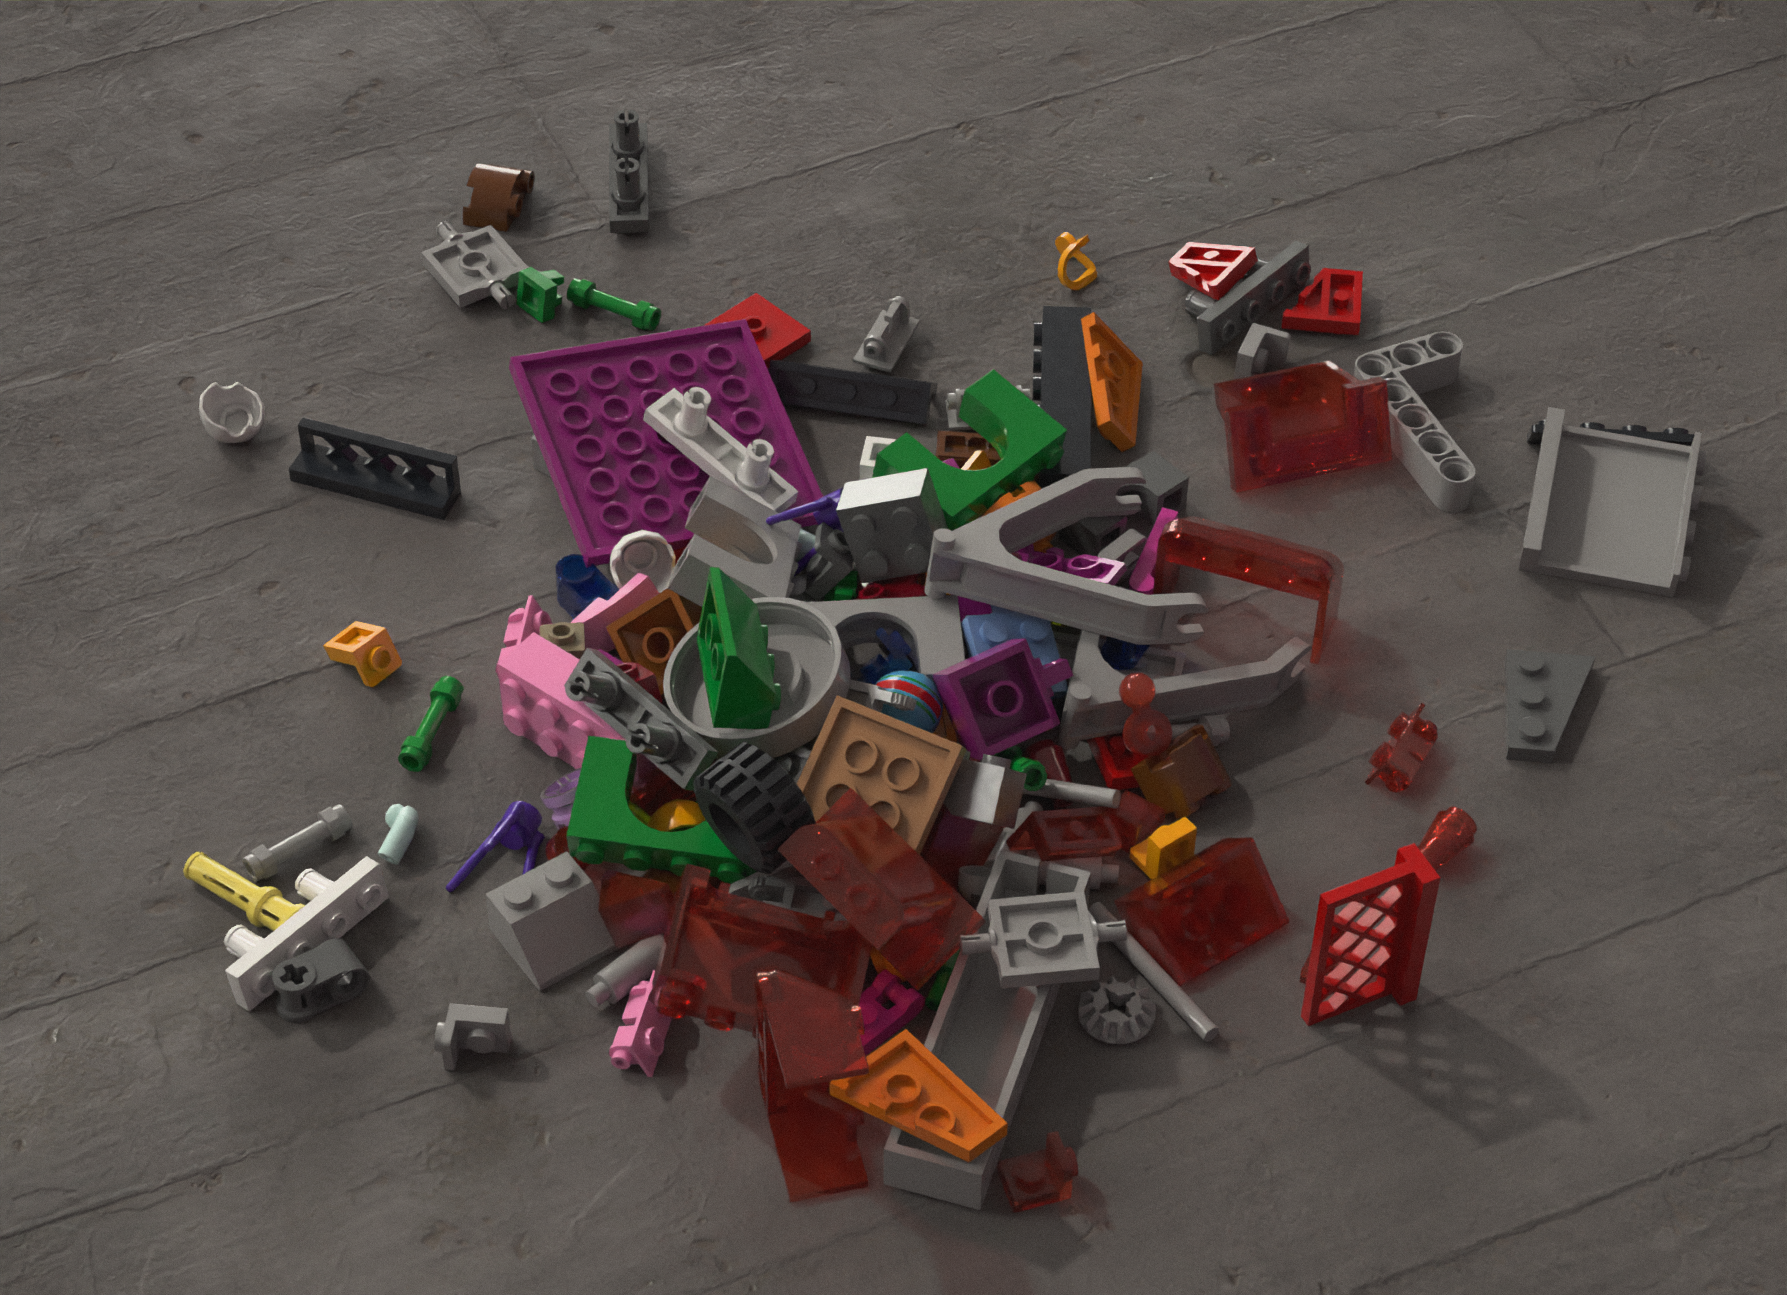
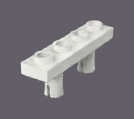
(747, 470)
(328, 915)

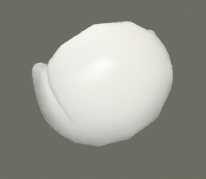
(231, 412)
(643, 553)

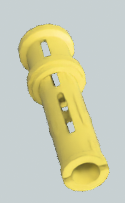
(262, 904)

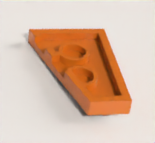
(1114, 382)
(922, 1098)

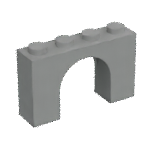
(756, 555)
(924, 623)

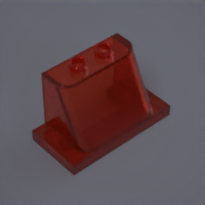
(1302, 424)
(882, 887)

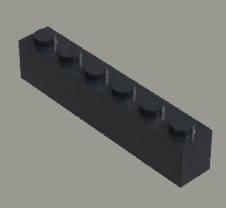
(1064, 386)

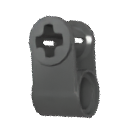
(321, 977)

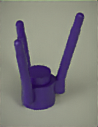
(823, 510)
(514, 831)

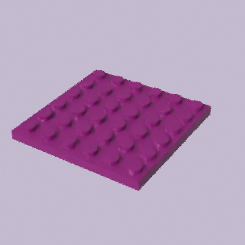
(614, 466)

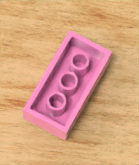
(540, 710)

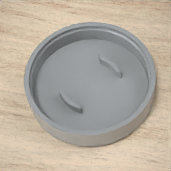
(807, 666)

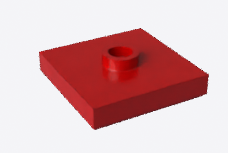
(772, 328)

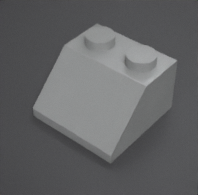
(550, 921)

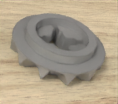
(1114, 1026)

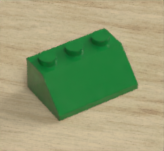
(735, 657)

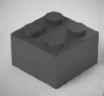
(890, 523)

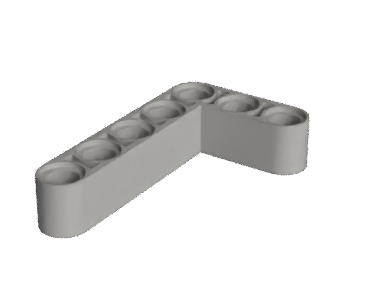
(1415, 432)

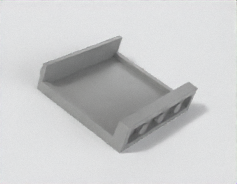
(1612, 508)

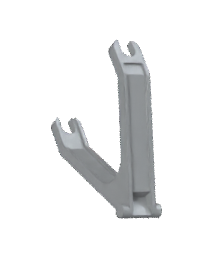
(979, 564)
(1093, 691)

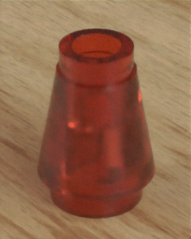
(1447, 836)

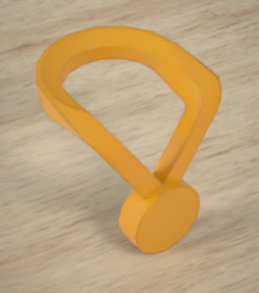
(1069, 248)

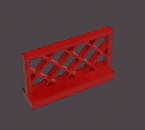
(1401, 938)

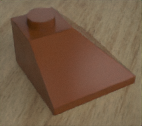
(654, 631)

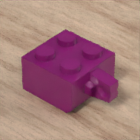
(1000, 697)

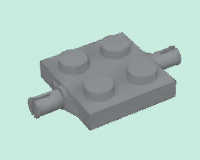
(474, 265)
(1043, 939)

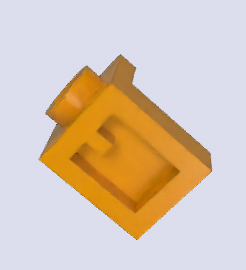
(367, 649)
(1165, 848)

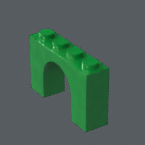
(1011, 423)
(608, 831)

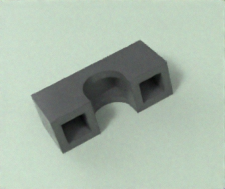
(1164, 488)

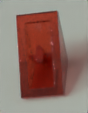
(633, 907)

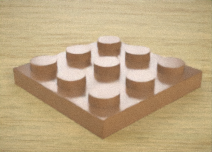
(887, 763)

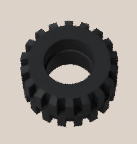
(752, 805)

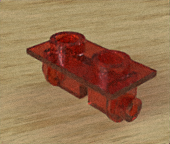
(1391, 759)

